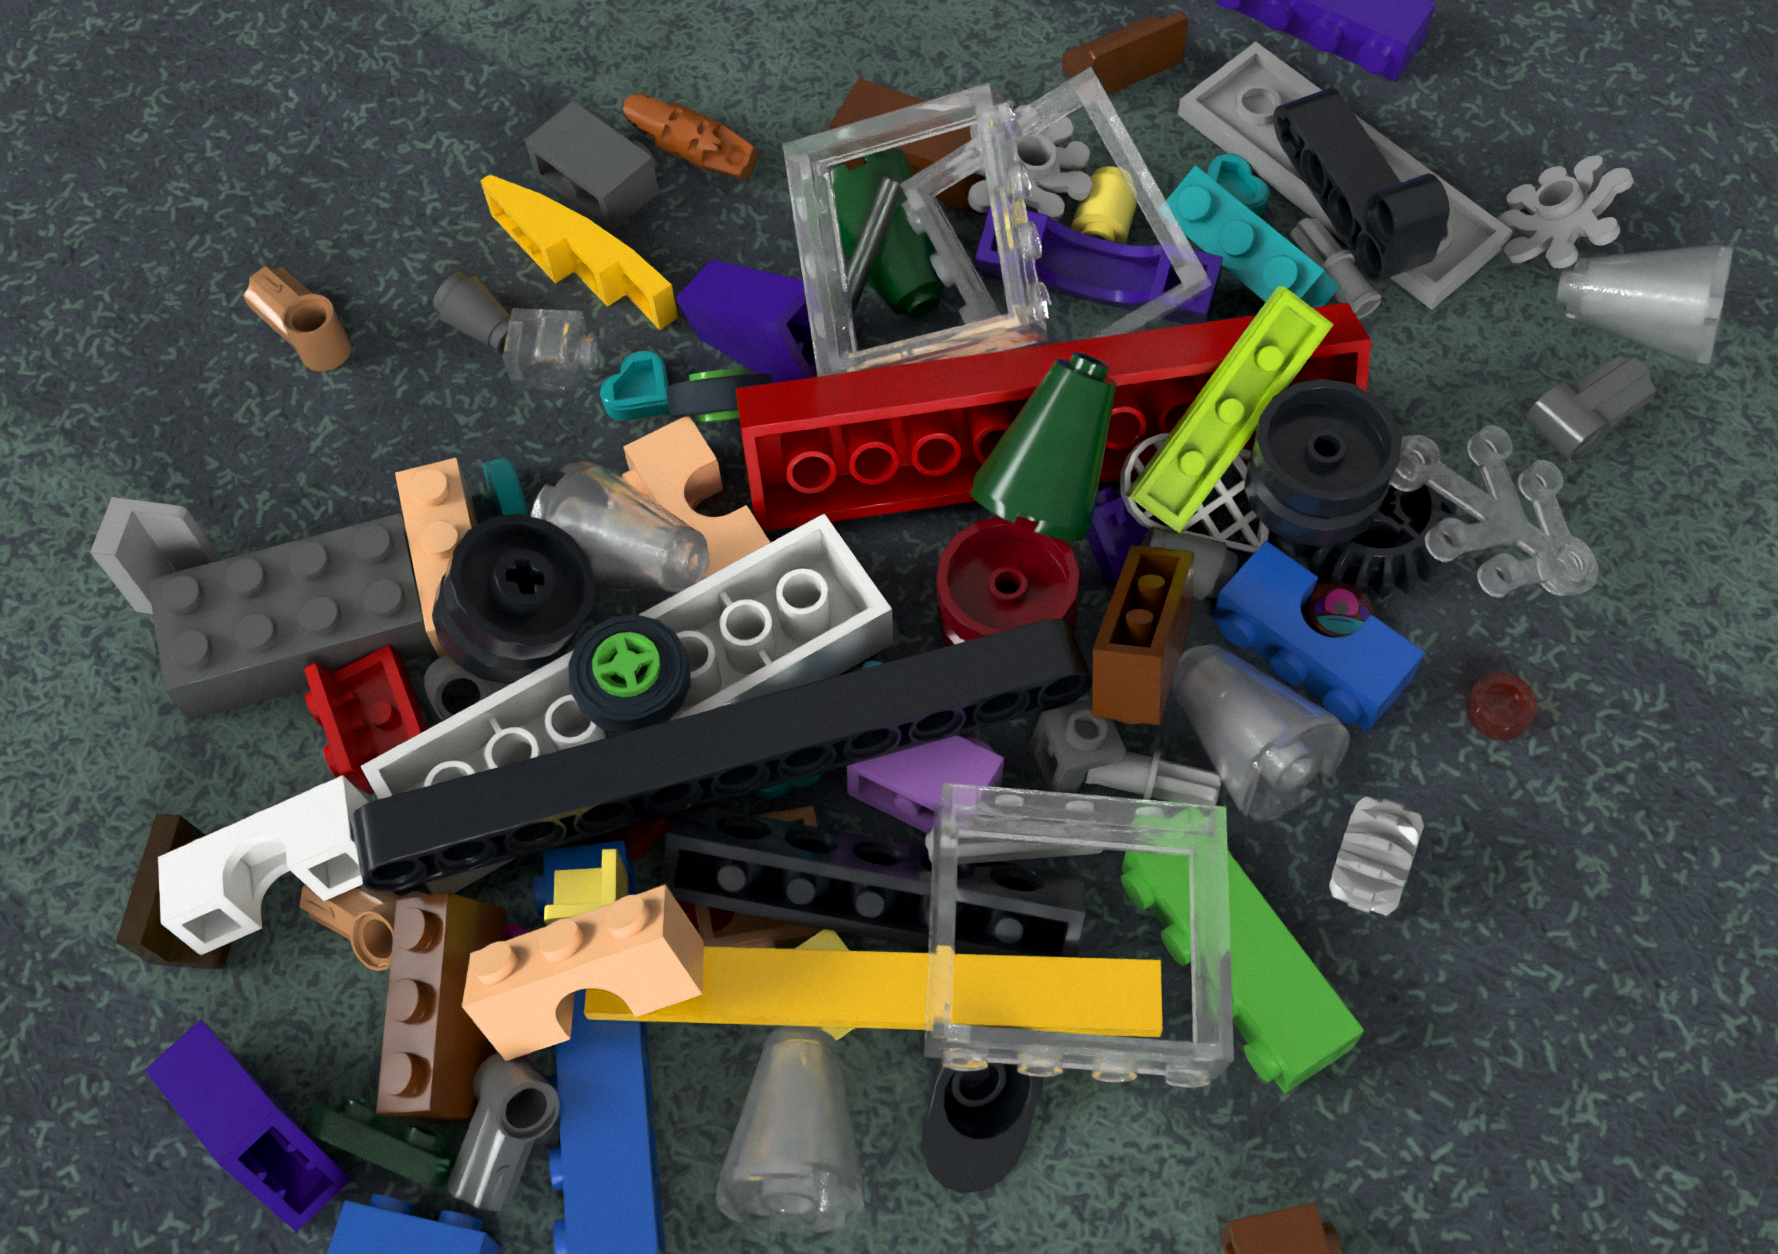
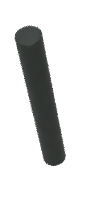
(872, 236)

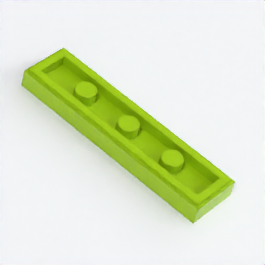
(1229, 408)

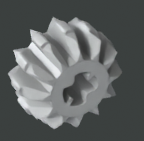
(1376, 855)

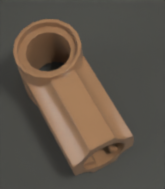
(299, 317)
(362, 918)

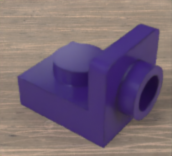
(1113, 533)

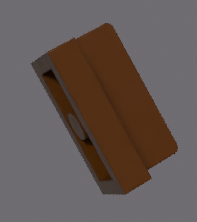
(1131, 51)

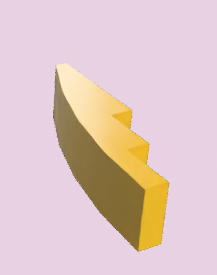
(571, 243)

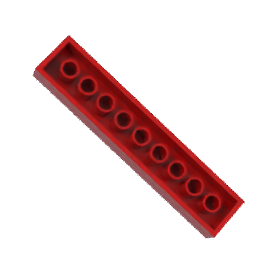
(925, 428)

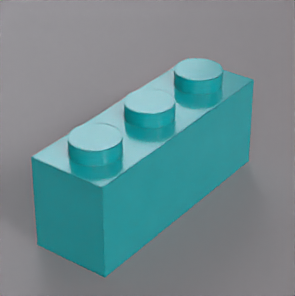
(1246, 242)

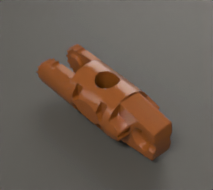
(692, 136)

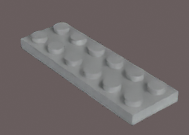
(1237, 114)

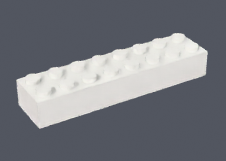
(749, 631)

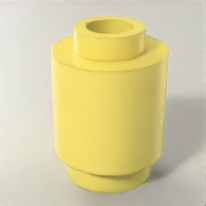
(1108, 209)

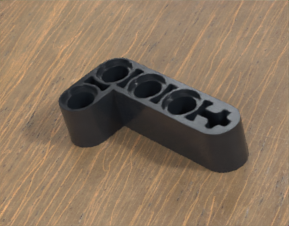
(1379, 218)

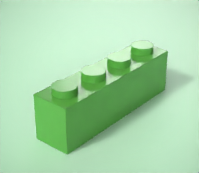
(1278, 994)

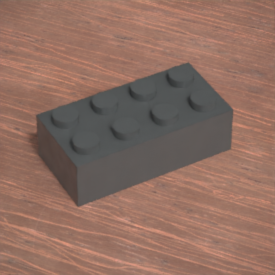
(259, 618)

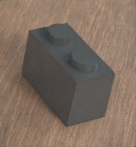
(593, 165)

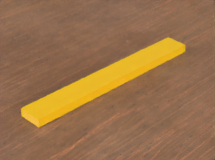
(891, 992)

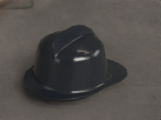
(977, 1123)

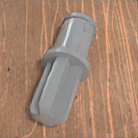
(1320, 246)
(1159, 779)

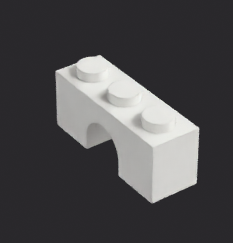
(218, 881)

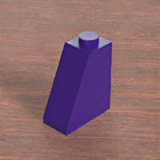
(752, 319)
(246, 1126)

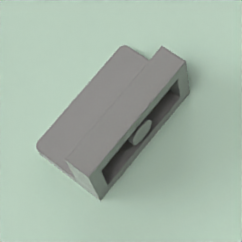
(145, 542)

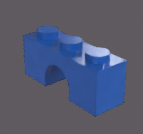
(1351, 674)

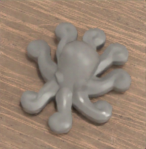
(1043, 165)
(1564, 212)

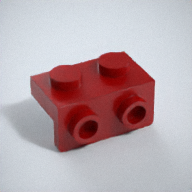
(363, 711)

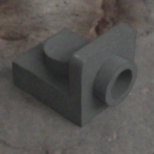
(1071, 743)

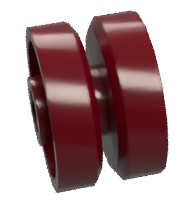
(1004, 578)

